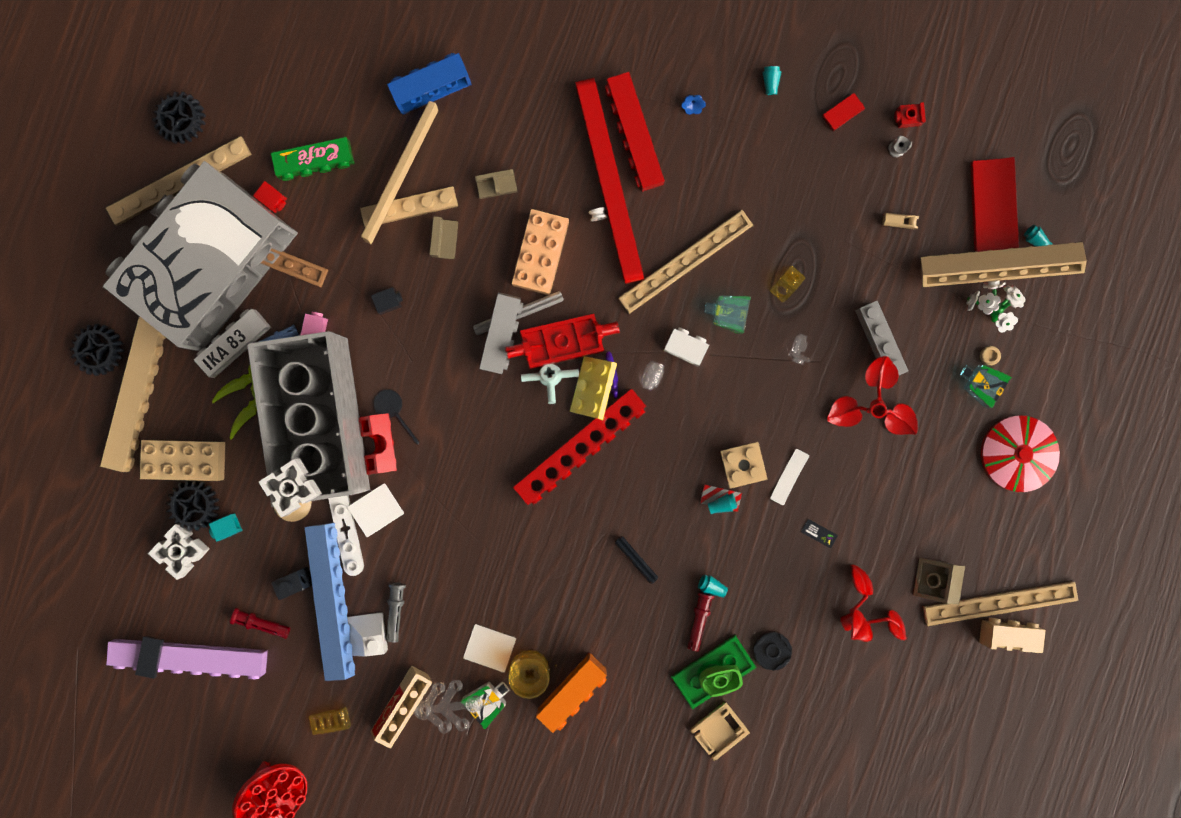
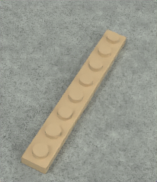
(171, 184)

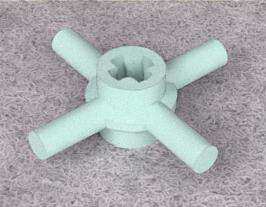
(550, 382)

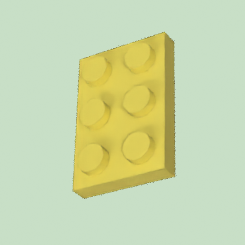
(593, 387)

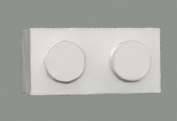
(686, 347)

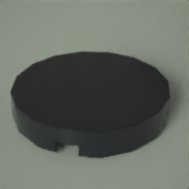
(772, 651)

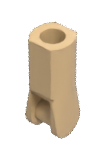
(897, 220)

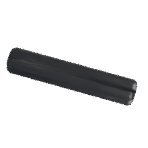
(637, 561)

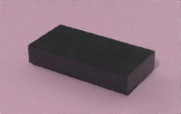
(149, 657)

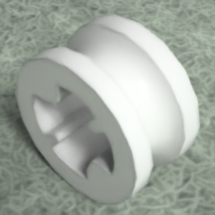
(598, 214)

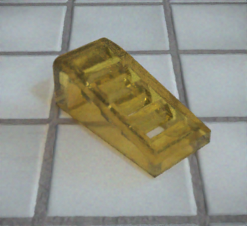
(343, 712)

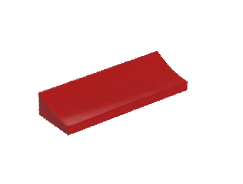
(994, 204)

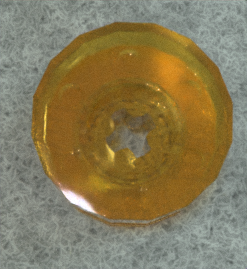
(529, 684)

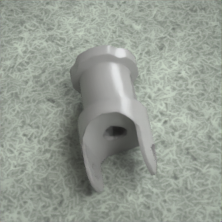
(897, 151)

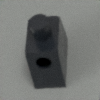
(292, 583)

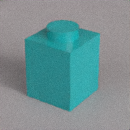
(225, 527)

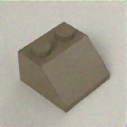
(939, 581)

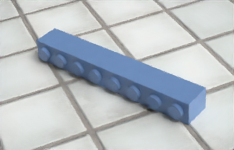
(330, 602)

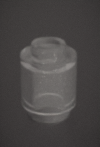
(652, 375)

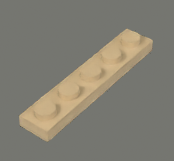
(415, 205)

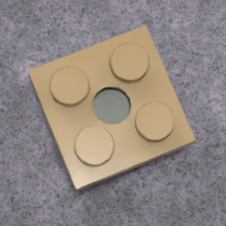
(743, 465)

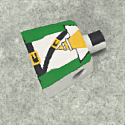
(492, 702)

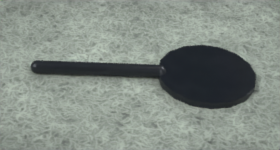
(391, 402)

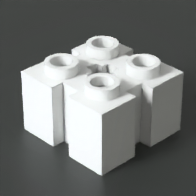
(277, 484)
(167, 551)

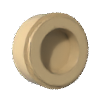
(990, 355)

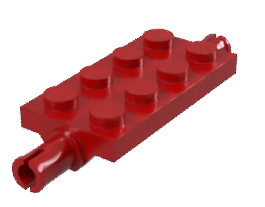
(562, 341)

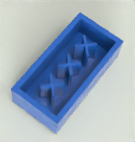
(429, 83)

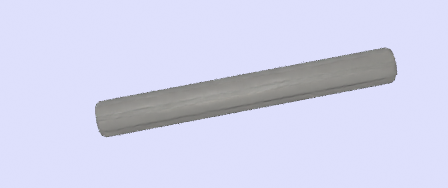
(526, 310)

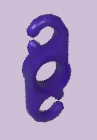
(614, 387)

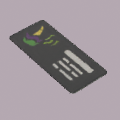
(819, 533)

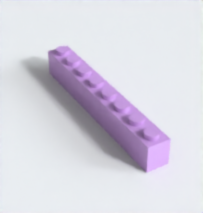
(192, 658)

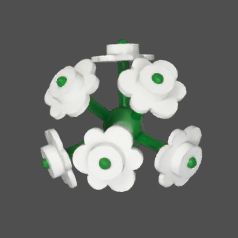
(991, 304)

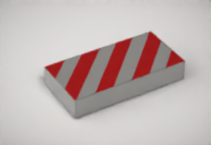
(712, 493)

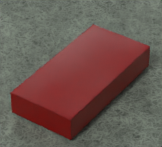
(843, 112)

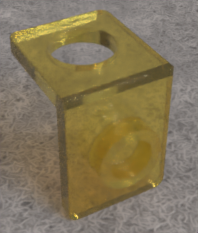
(790, 281)

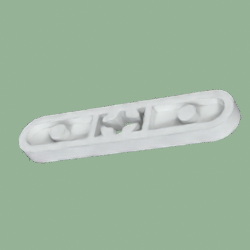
(350, 547)

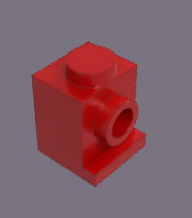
(904, 120)

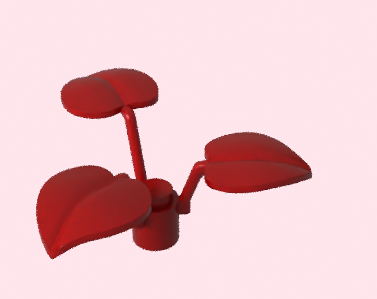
(882, 374)
(855, 620)

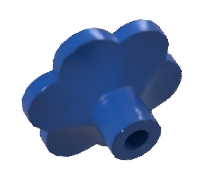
(693, 104)

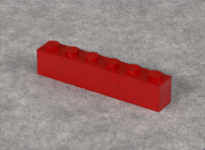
(635, 132)

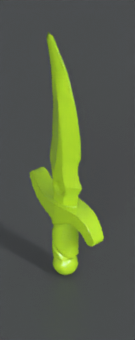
(235, 385)
(244, 416)

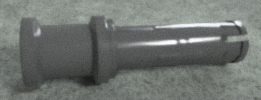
(395, 602)

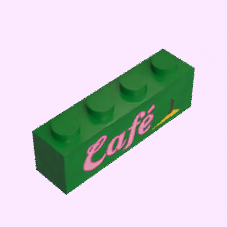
(312, 158)

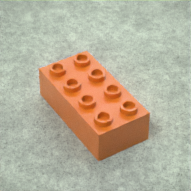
(571, 693)

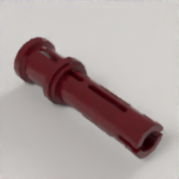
(702, 611)
(251, 621)

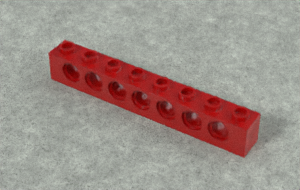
(524, 487)

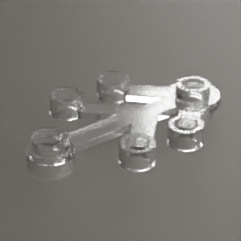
(446, 708)

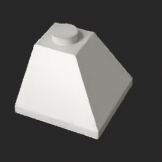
(368, 634)

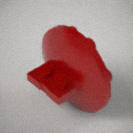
(271, 793)

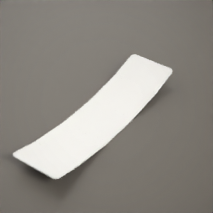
(789, 477)

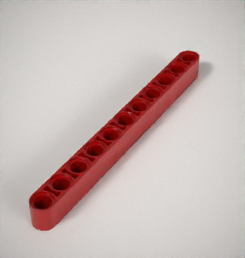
(609, 180)

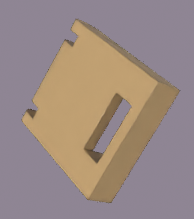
(717, 733)

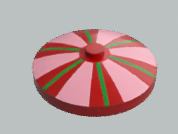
(1020, 453)

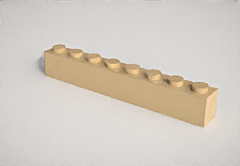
(1003, 264)
(133, 398)

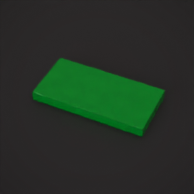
(728, 652)

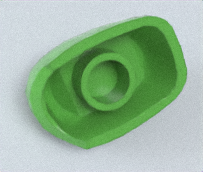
(720, 680)

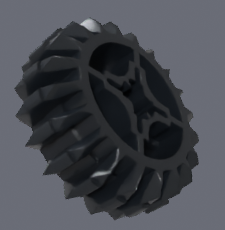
(180, 102)
(93, 343)
(196, 498)

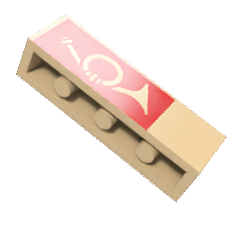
(401, 707)

